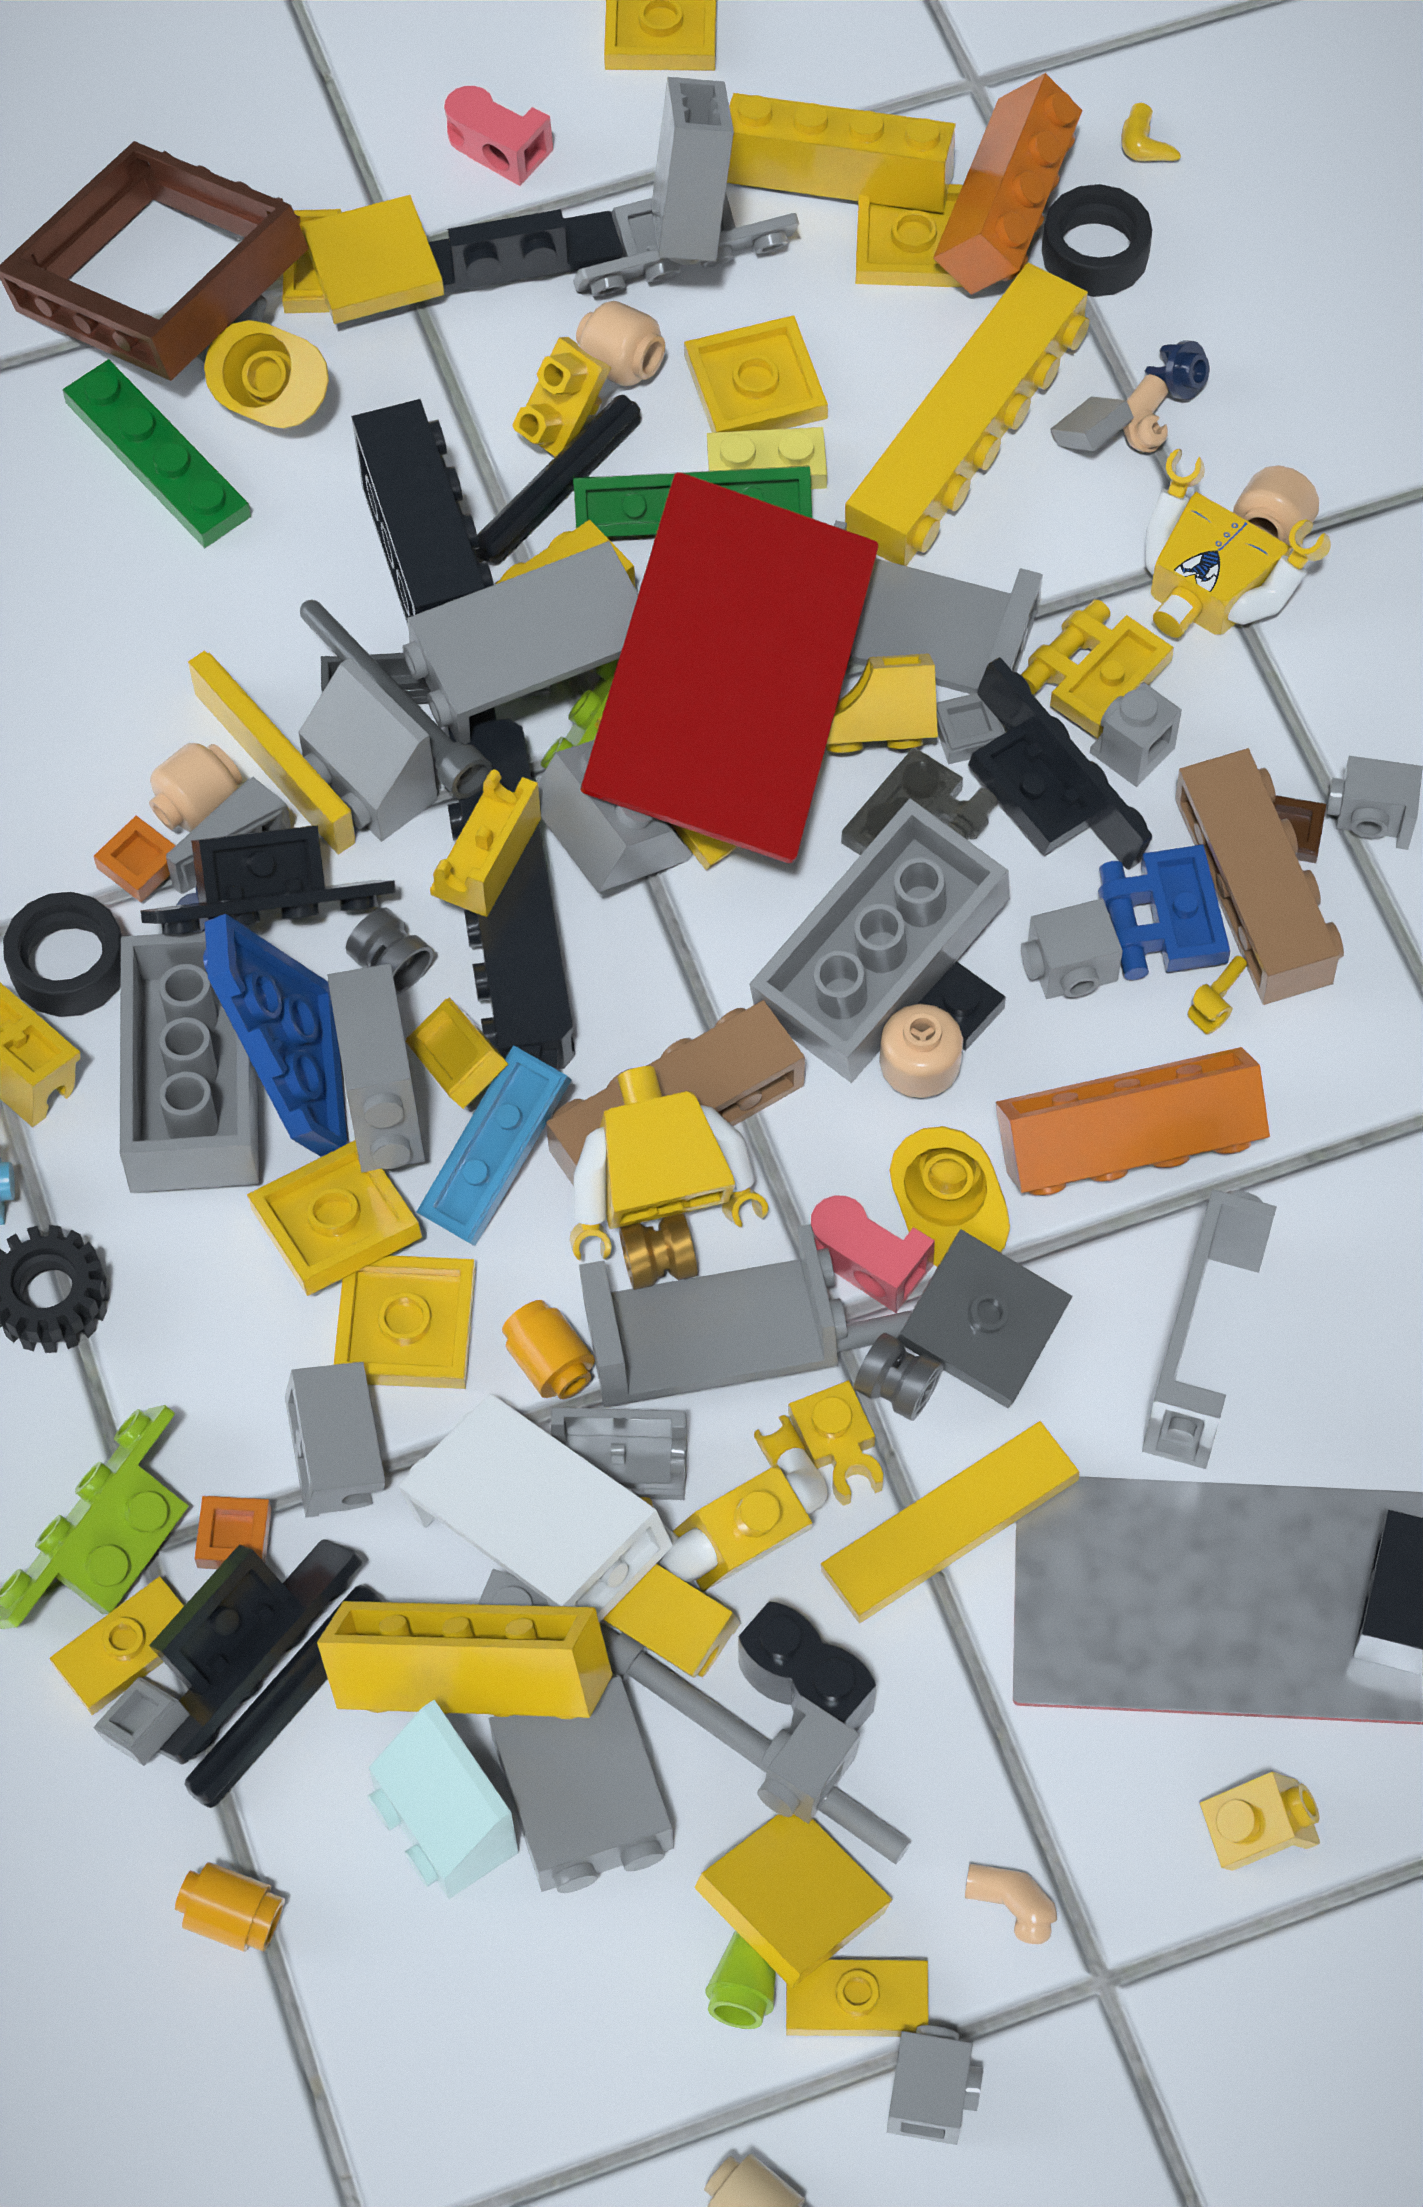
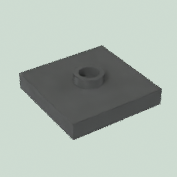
(984, 1318)

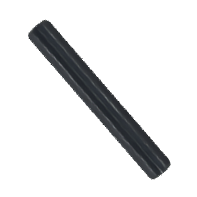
(557, 479)
(264, 1717)

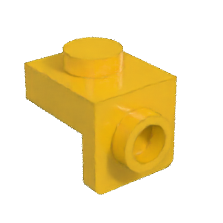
(1261, 1819)

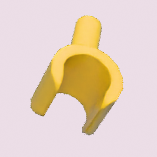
(1209, 1007)

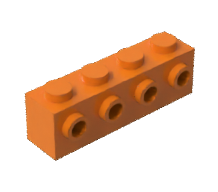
(1008, 185)
(1133, 1121)

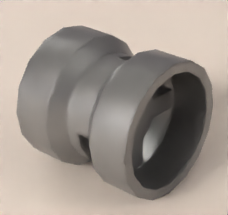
(382, 941)
(898, 1376)

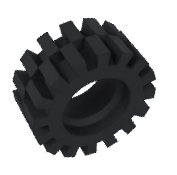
(67, 1317)

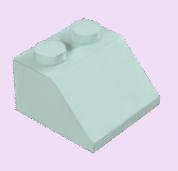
(441, 1803)

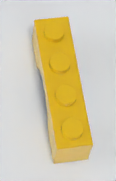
(888, 703)

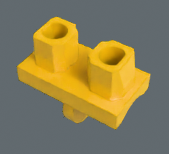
(562, 397)

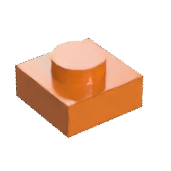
(135, 858)
(231, 1522)

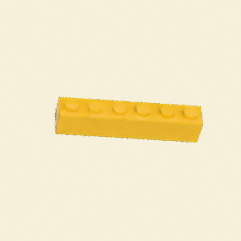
(967, 414)

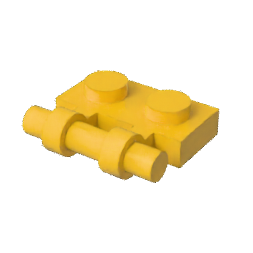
(1115, 666)

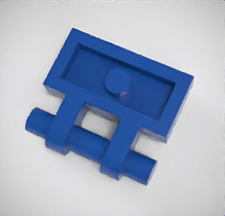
(1183, 908)

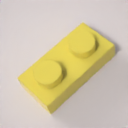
(770, 449)

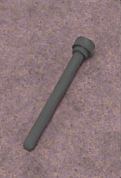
(458, 764)

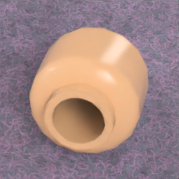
(623, 340)
(1278, 500)
(192, 785)
(921, 1050)

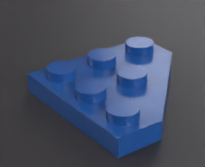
(285, 1028)

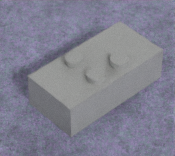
(881, 938)
(182, 1073)

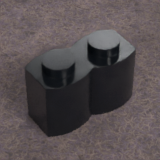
(787, 1660)

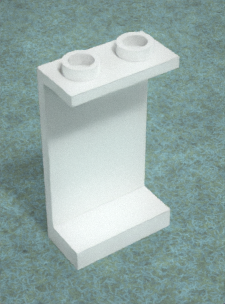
(537, 1509)

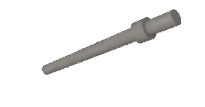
(630, 1659)

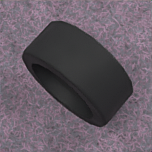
(1101, 206)
(45, 917)

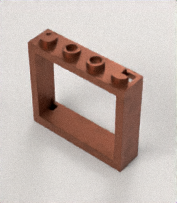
(40, 268)

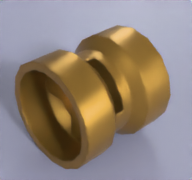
(652, 1251)

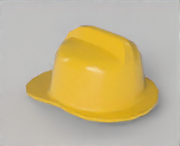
(266, 374)
(948, 1186)

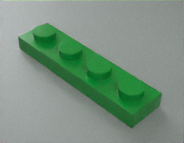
(157, 453)
(636, 501)

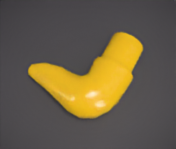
(1136, 140)

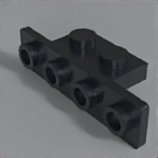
(524, 248)
(1046, 777)
(260, 873)
(239, 1630)

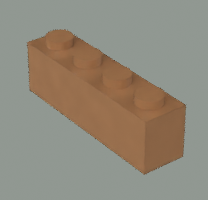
(1258, 876)
(732, 1068)

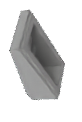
(245, 811)

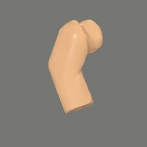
(1144, 431)
(1019, 1894)

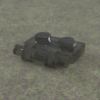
(932, 788)

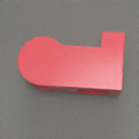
(495, 135)
(868, 1253)

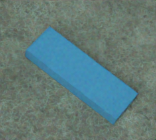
(494, 1146)

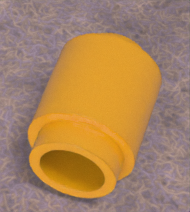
(548, 1350)
(229, 1907)

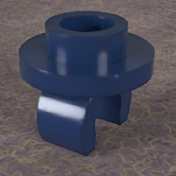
(1184, 369)

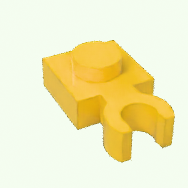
(837, 1433)

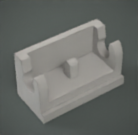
(333, 1437)
(629, 1445)

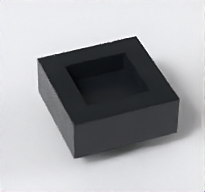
(967, 1000)

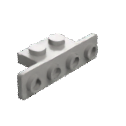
(640, 253)

